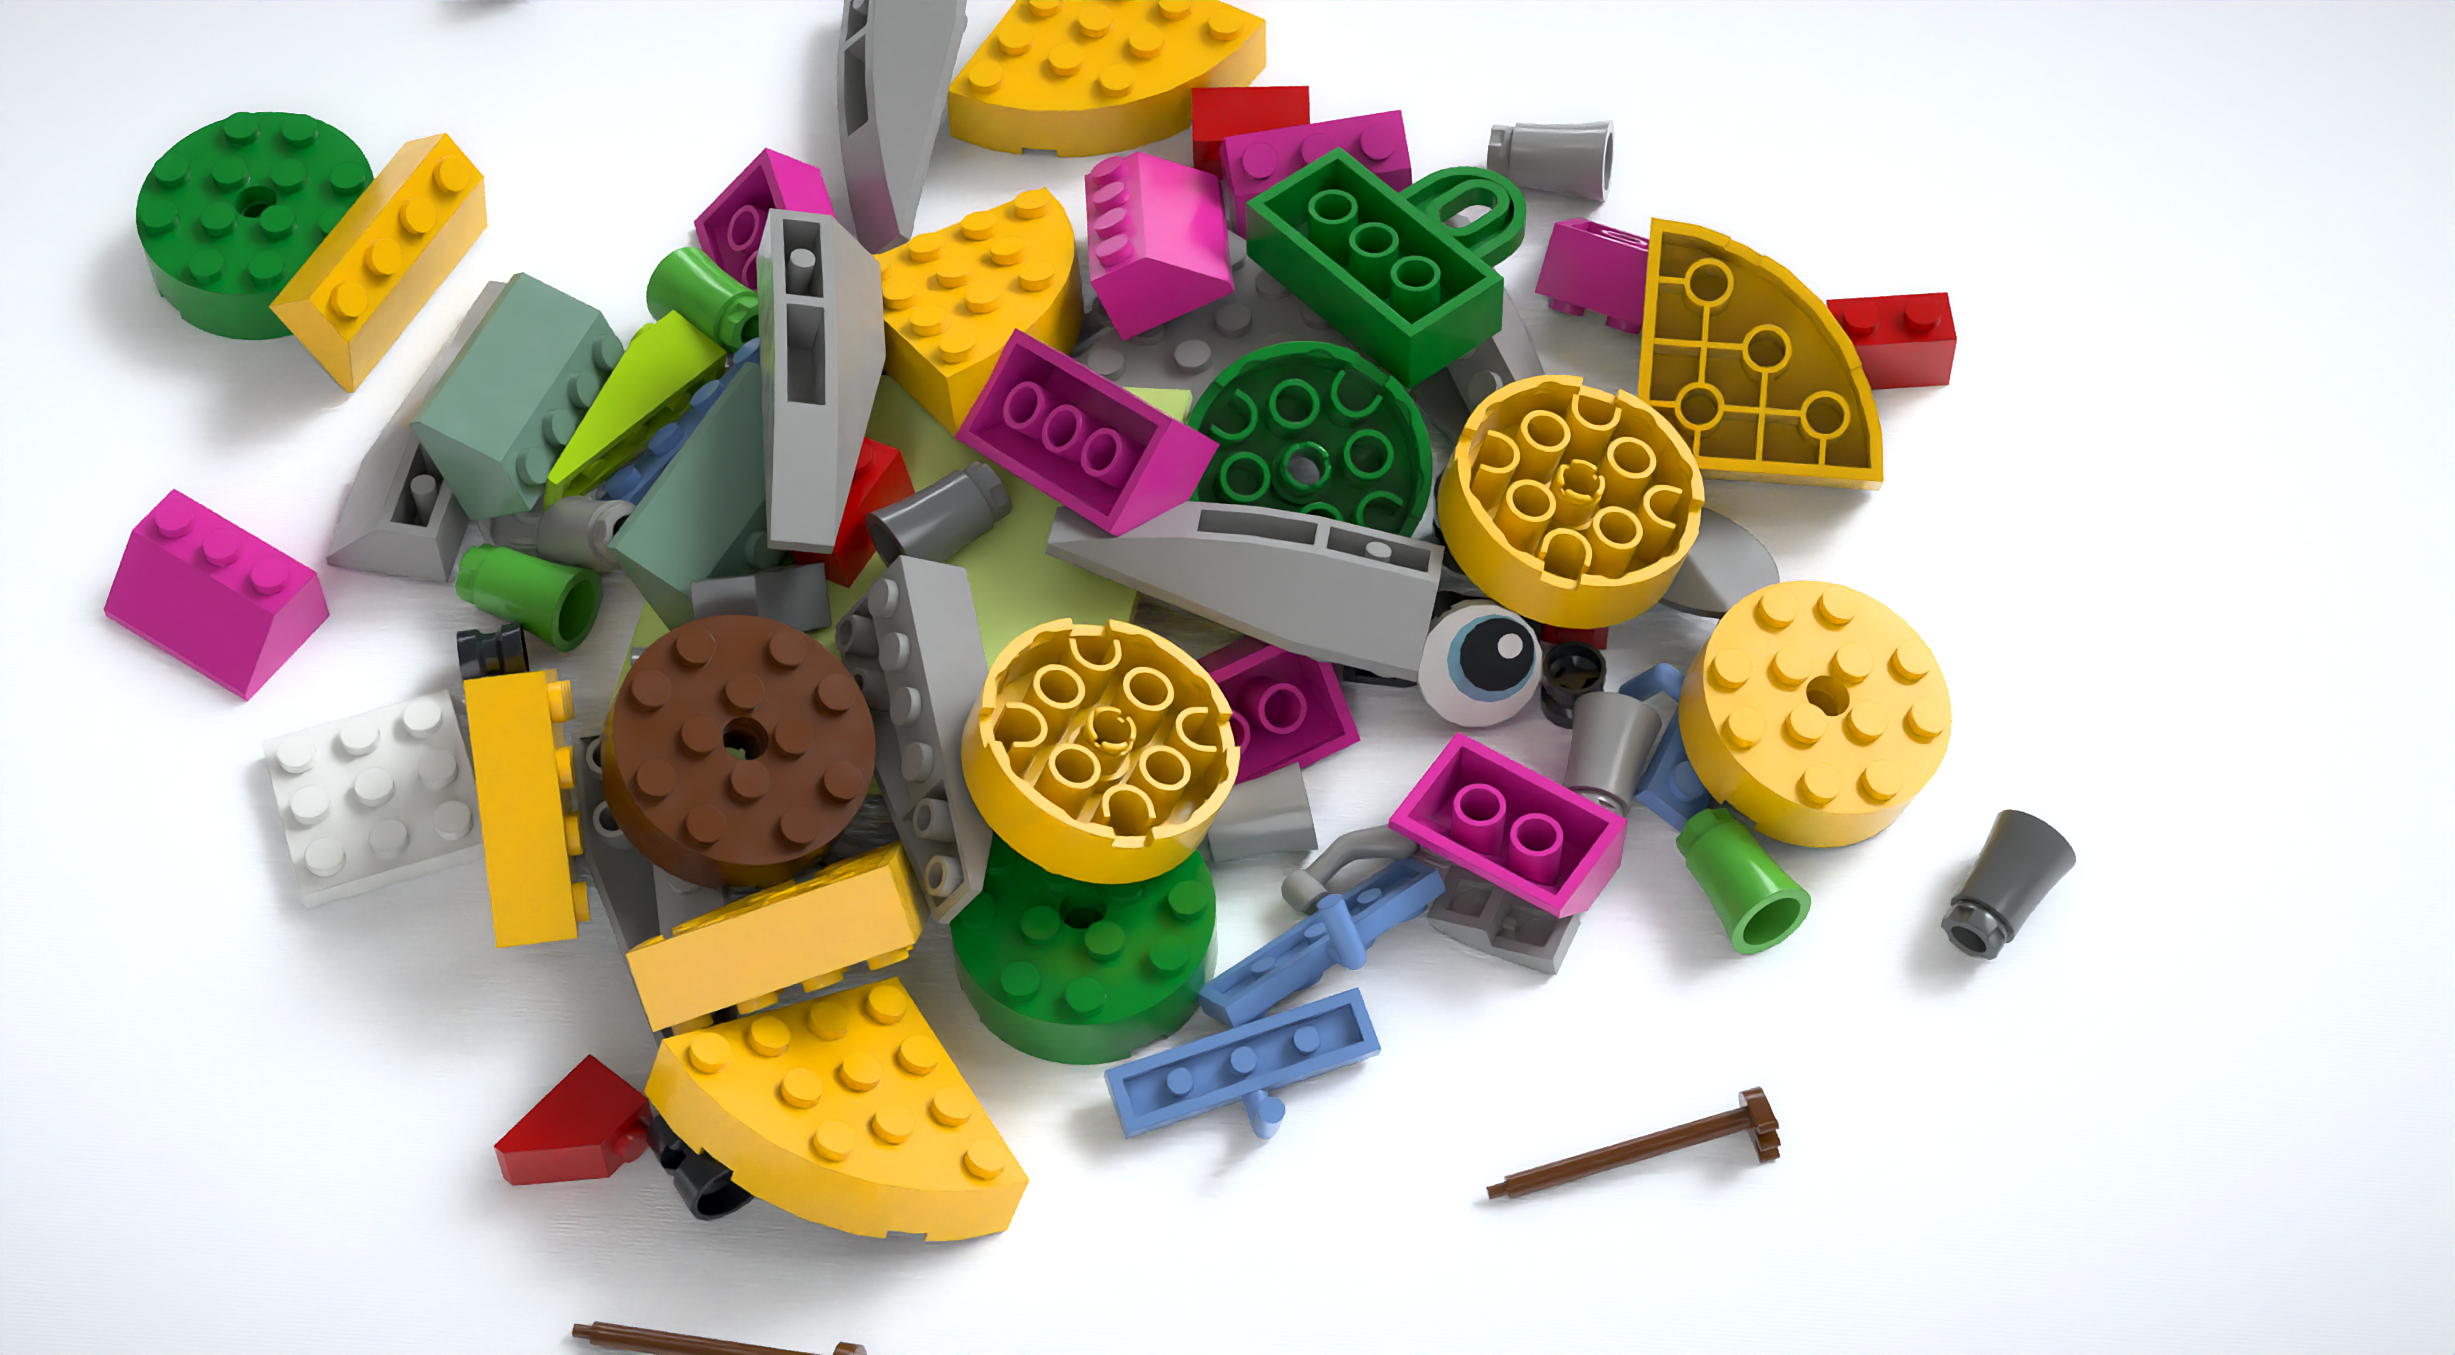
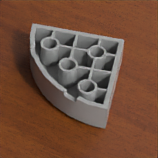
(1205, 341)

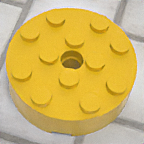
(1570, 502)
(1815, 713)
(1099, 751)

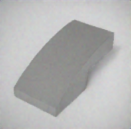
(1501, 922)

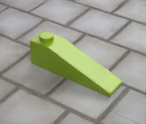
(642, 395)

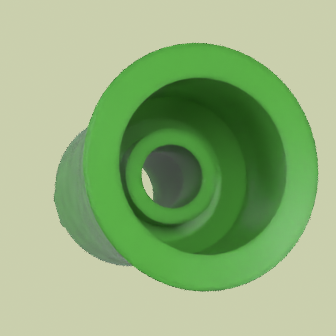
(704, 297)
(545, 596)
(1742, 882)

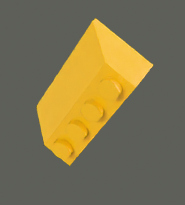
(385, 258)

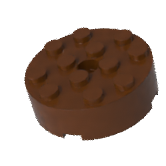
(751, 689)

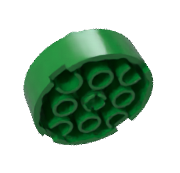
(242, 212)
(1321, 407)
(1083, 964)

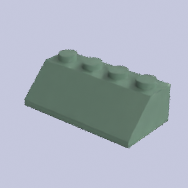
(516, 396)
(704, 508)

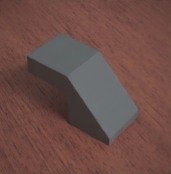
(783, 593)

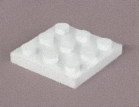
(376, 798)

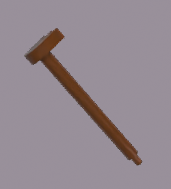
(1752, 1115)
(671, 1343)

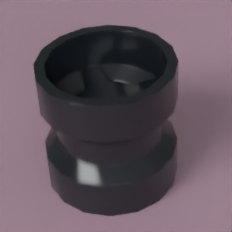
(492, 653)
(1567, 674)

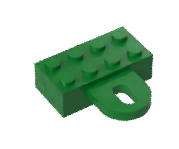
(1386, 262)

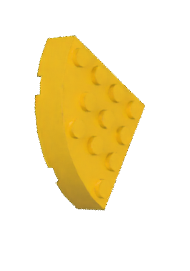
(1100, 73)
(967, 288)
(1752, 366)
(526, 805)
(782, 937)
(842, 1116)

